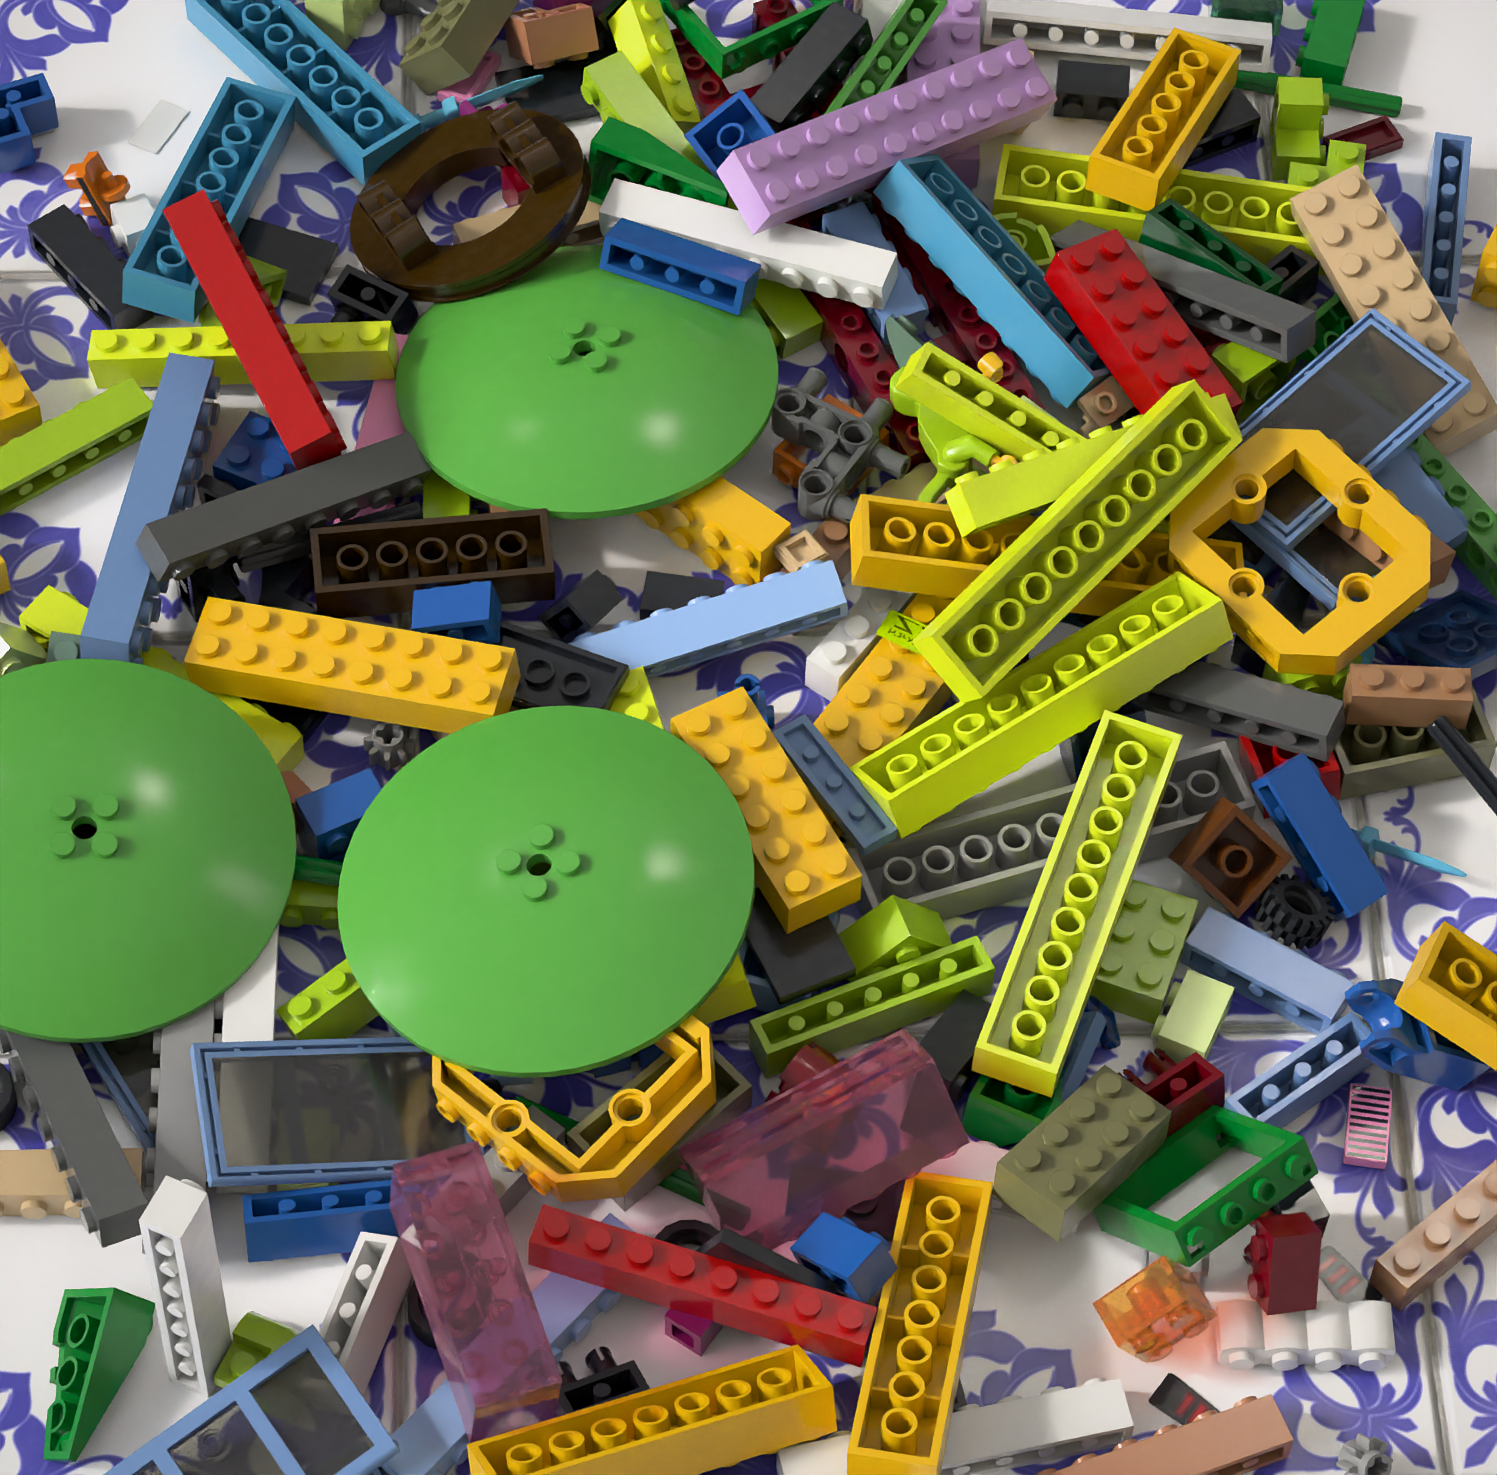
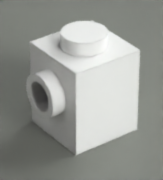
(130, 221)

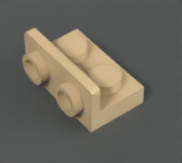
(1103, 406)

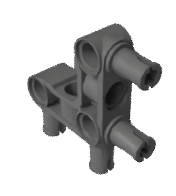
(844, 443)

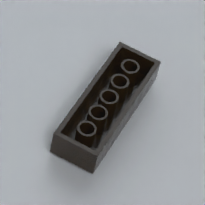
(381, 564)

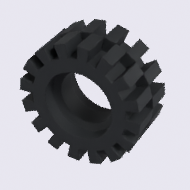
(1294, 911)

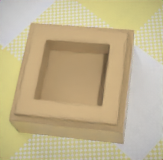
(799, 550)

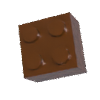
(1230, 857)

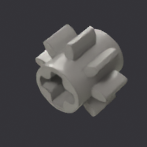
(388, 745)
(1364, 1457)

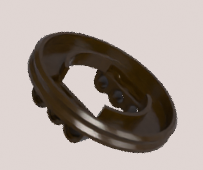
(399, 251)

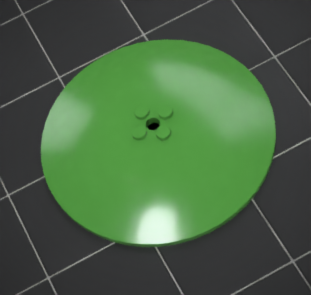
(629, 427)
(183, 859)
(559, 965)

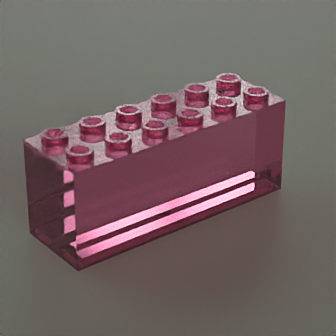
(826, 1143)
(474, 1291)

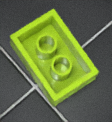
(1145, 951)

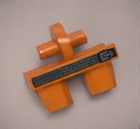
(98, 187)

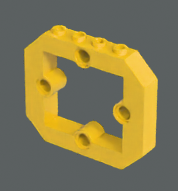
(1330, 471)
(621, 1152)

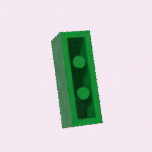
(1330, 39)

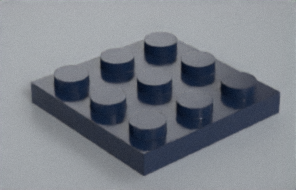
(1448, 633)

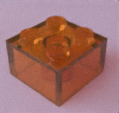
(1155, 1310)

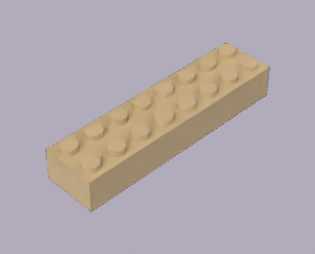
(1376, 271)

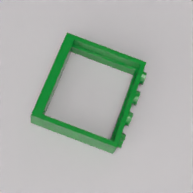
(750, 50)
(1283, 1169)

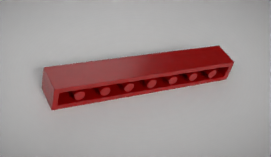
(701, 1285)

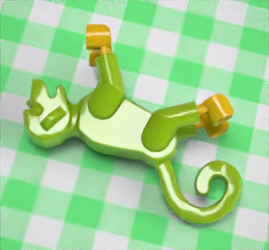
(946, 443)

